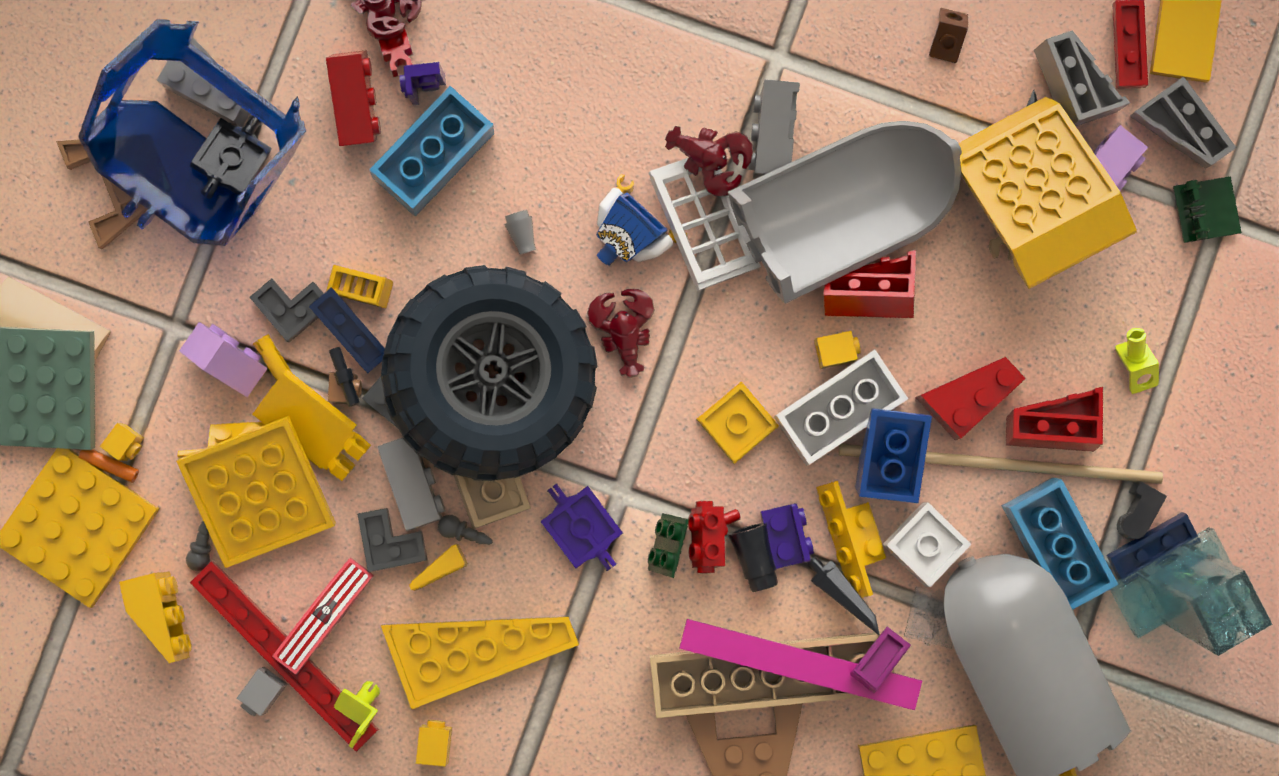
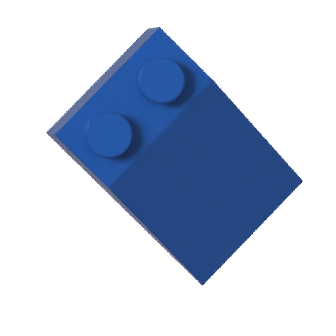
(893, 456)

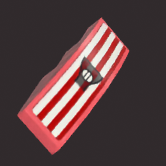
(323, 616)

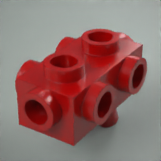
(708, 534)

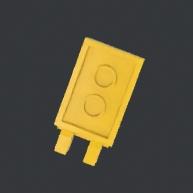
(1185, 39)
(318, 424)

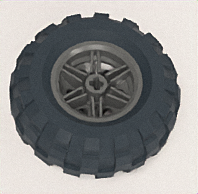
(430, 397)

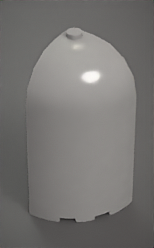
(848, 203)
(1031, 665)

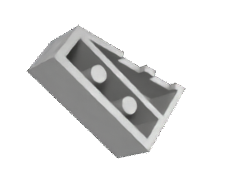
(1077, 80)
(192, 87)
(1186, 124)
(774, 127)

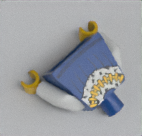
(629, 228)

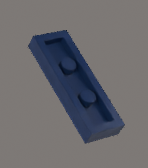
(348, 329)
(1152, 545)

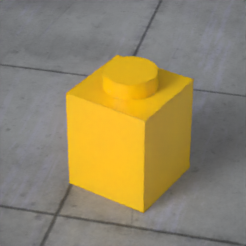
(837, 349)
(434, 743)

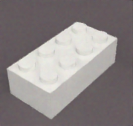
(839, 407)

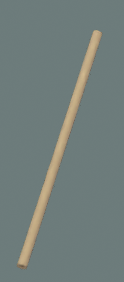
(1027, 466)

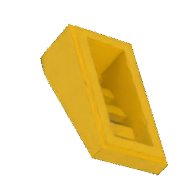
(377, 291)
(447, 563)

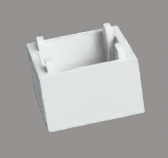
(926, 544)

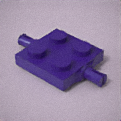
(581, 527)

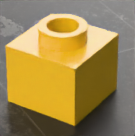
(122, 442)

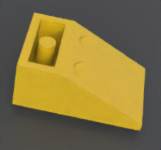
(154, 608)

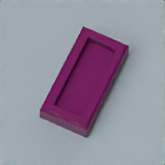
(880, 659)

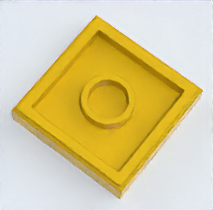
(737, 422)

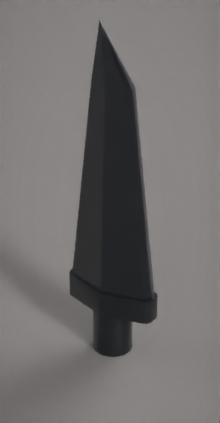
(836, 585)

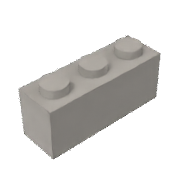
(411, 484)

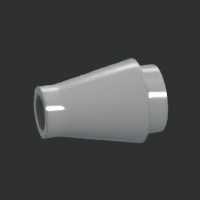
(521, 231)

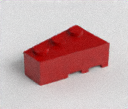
(353, 97)
(874, 290)
(971, 397)
(1059, 424)

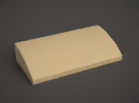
(30, 309)
(491, 500)

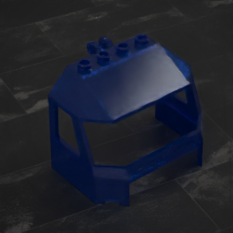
(151, 149)

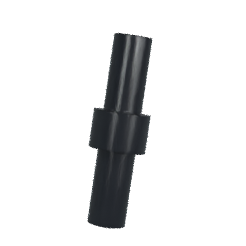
(344, 376)

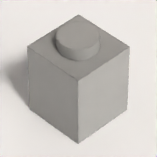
(261, 692)

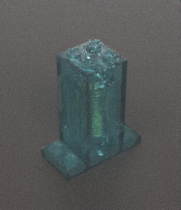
(1194, 594)

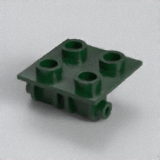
(1207, 209)
(669, 539)

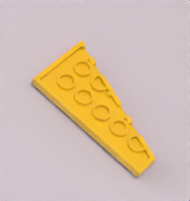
(455, 655)

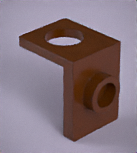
(949, 36)

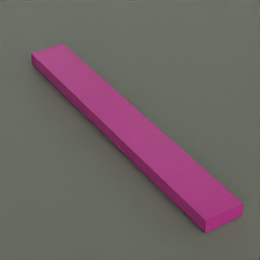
(794, 663)

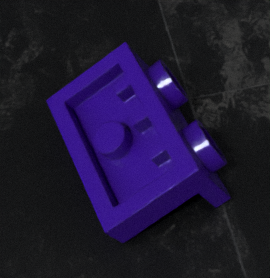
(425, 76)
(787, 535)

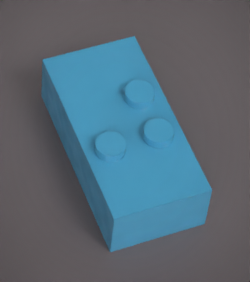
(432, 151)
(1060, 541)

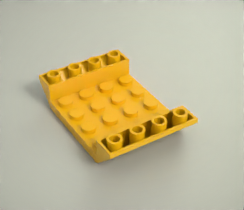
(1044, 191)

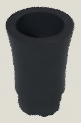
(755, 555)

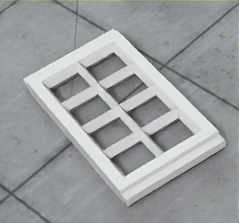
(719, 273)

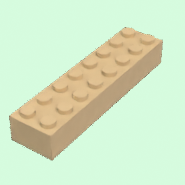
(703, 684)

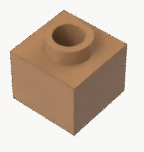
(335, 392)

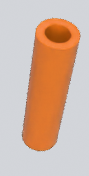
(109, 465)

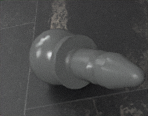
(451, 527)
(198, 556)

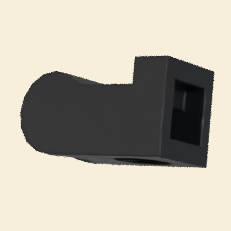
(1141, 511)

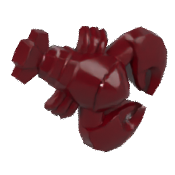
(380, 16)
(711, 156)
(623, 327)

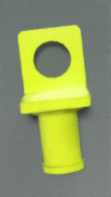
(1138, 360)
(358, 707)

